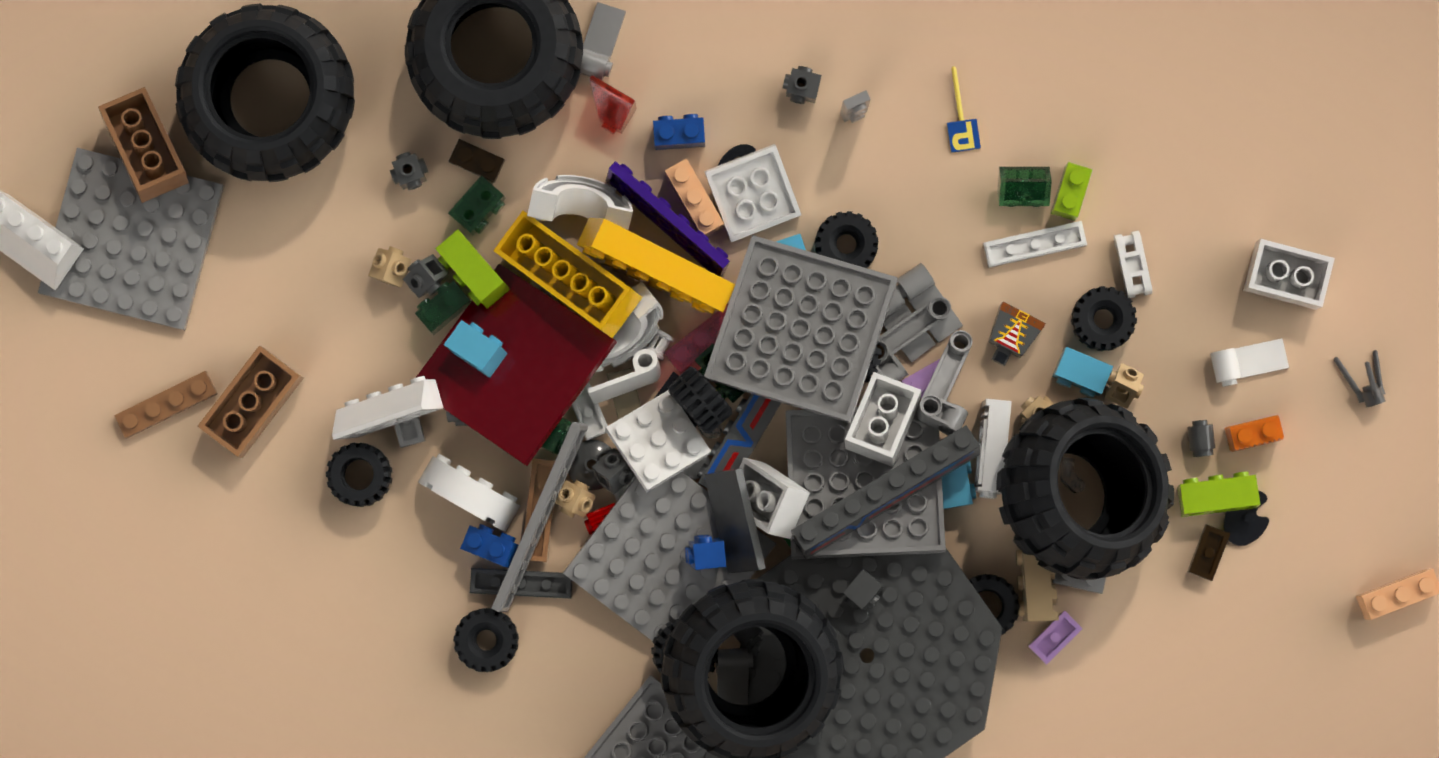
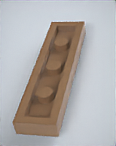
(165, 404)
(539, 475)

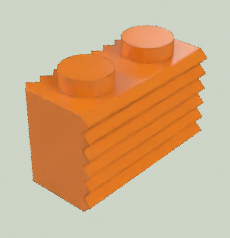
(1254, 433)

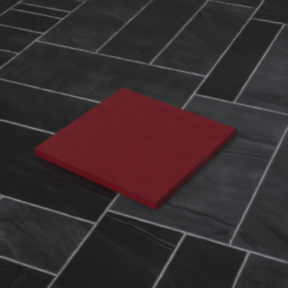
(538, 380)

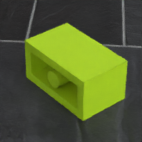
(1071, 191)

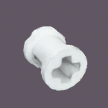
(660, 343)

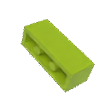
(471, 270)
(1218, 494)

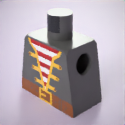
(1013, 332)

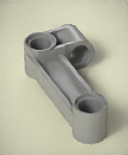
(904, 333)
(947, 416)

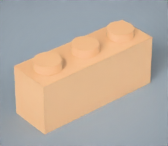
(694, 198)
(1398, 594)

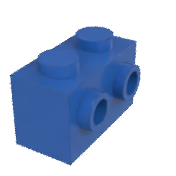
(679, 133)
(485, 544)
(705, 552)

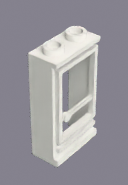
(992, 441)

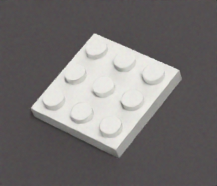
(752, 193)
(657, 441)

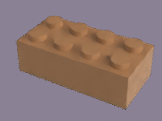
(143, 144)
(250, 402)

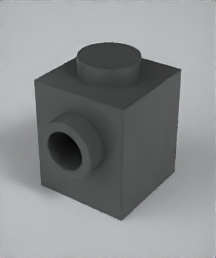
(863, 591)

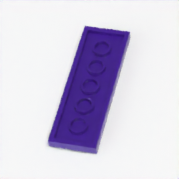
(661, 215)

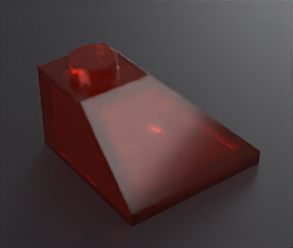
(613, 106)

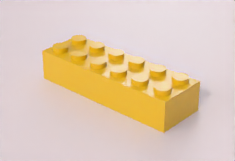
(655, 264)
(568, 274)

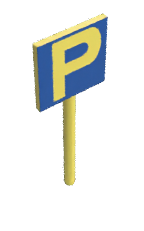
(962, 133)

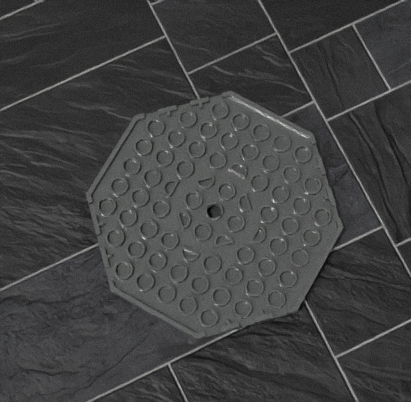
(930, 661)

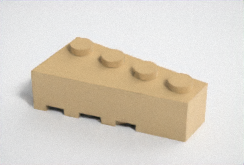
(1037, 590)

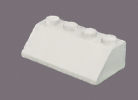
(35, 242)
(387, 409)

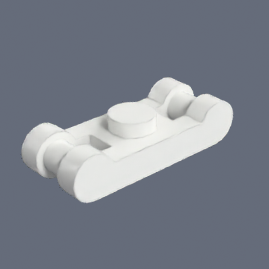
(1133, 264)

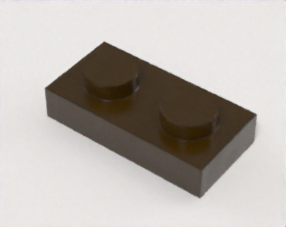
(476, 160)
(1208, 552)

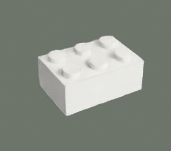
(1289, 274)
(883, 419)
(773, 498)

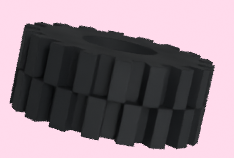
(852, 225)
(1123, 318)
(466, 640)

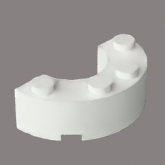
(579, 197)
(636, 330)
(468, 493)

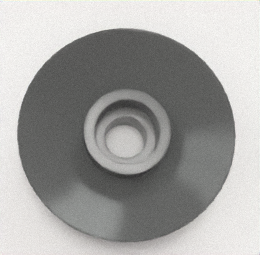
(588, 451)

